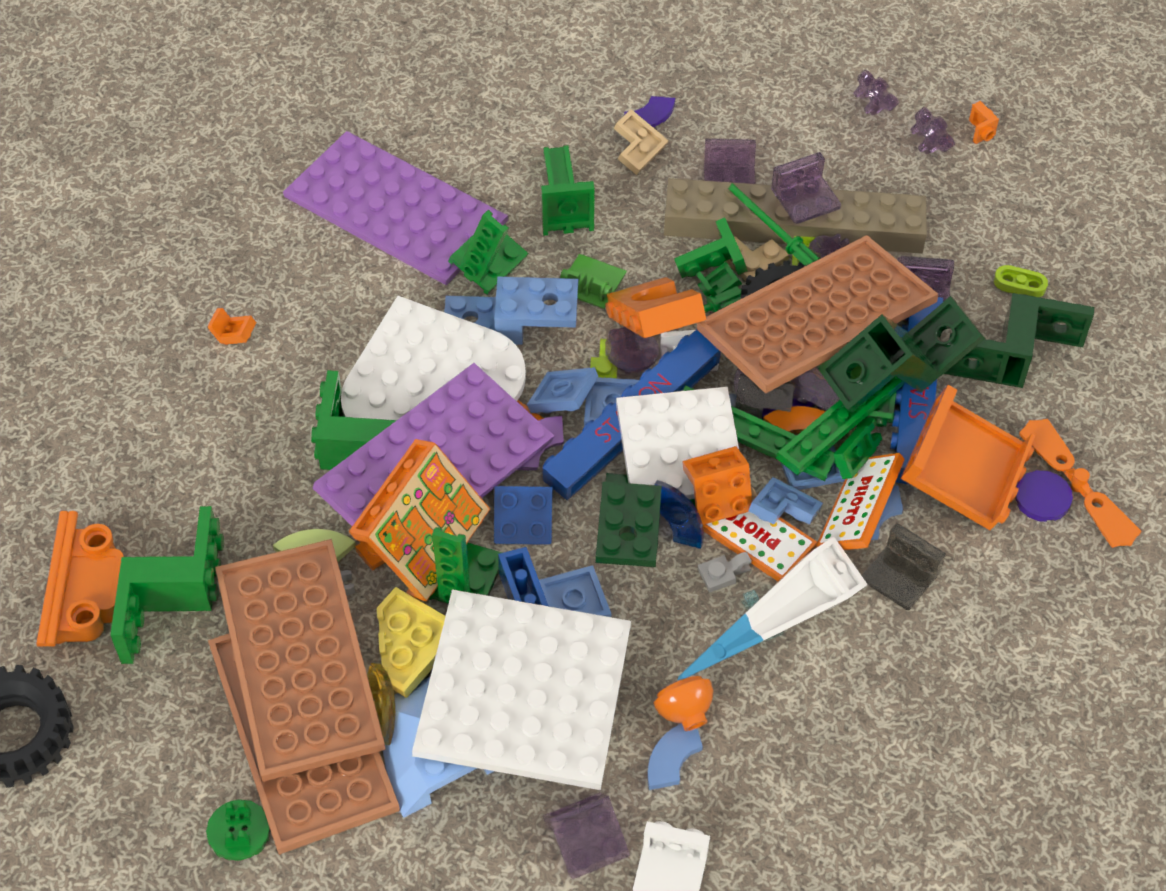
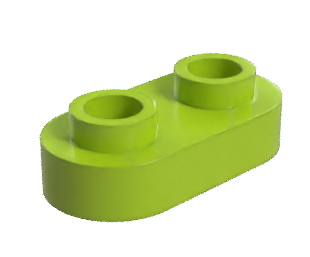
(1020, 281)

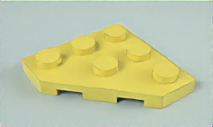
(407, 639)

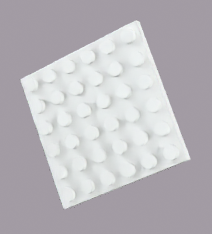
(523, 690)

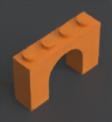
(655, 307)

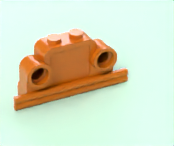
(79, 583)

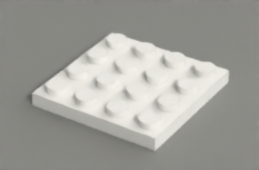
(672, 428)

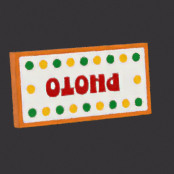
(862, 502)
(770, 546)

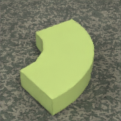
(341, 542)

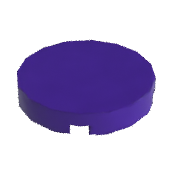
(1043, 496)

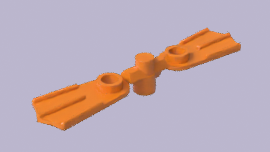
(1109, 518)

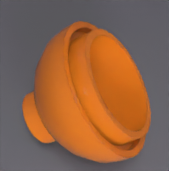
(686, 702)

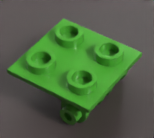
(594, 279)

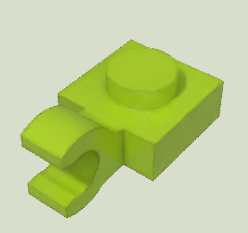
(603, 366)

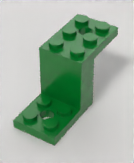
(336, 435)
(166, 585)

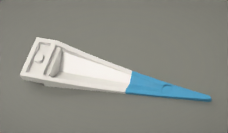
(811, 587)

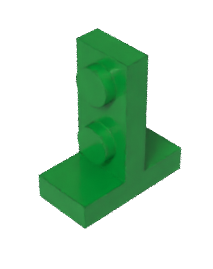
(712, 254)

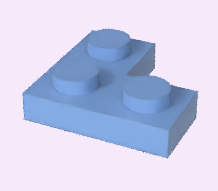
(780, 498)

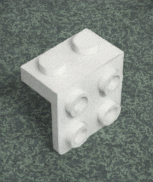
(671, 859)

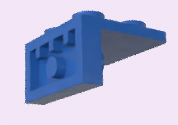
(523, 515)

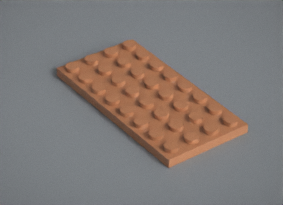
(814, 312)
(298, 660)
(313, 801)

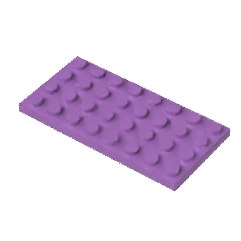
(390, 205)
(467, 418)

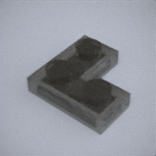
(754, 400)

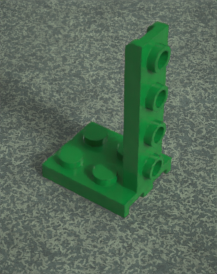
(563, 201)
(488, 254)
(462, 566)

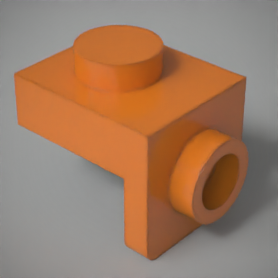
(984, 121)
(231, 329)

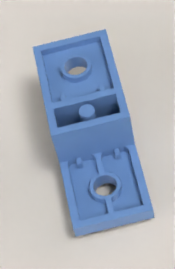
(520, 305)

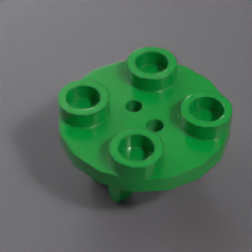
(239, 843)

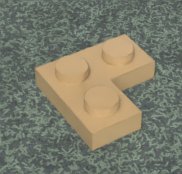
(644, 140)
(761, 257)

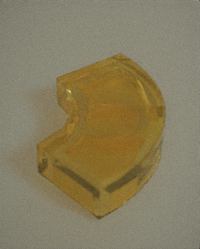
(383, 699)

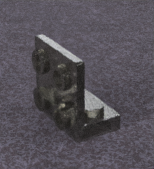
(904, 567)

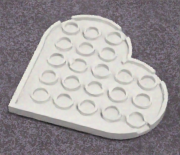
(418, 354)

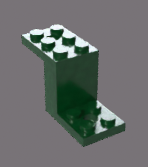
(1025, 321)
(891, 351)
(628, 522)

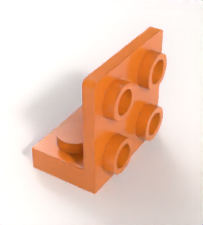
(720, 484)

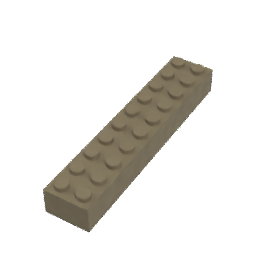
(889, 219)

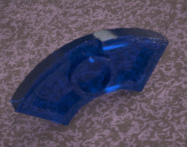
(681, 516)

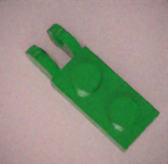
(857, 448)

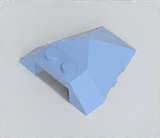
(414, 776)

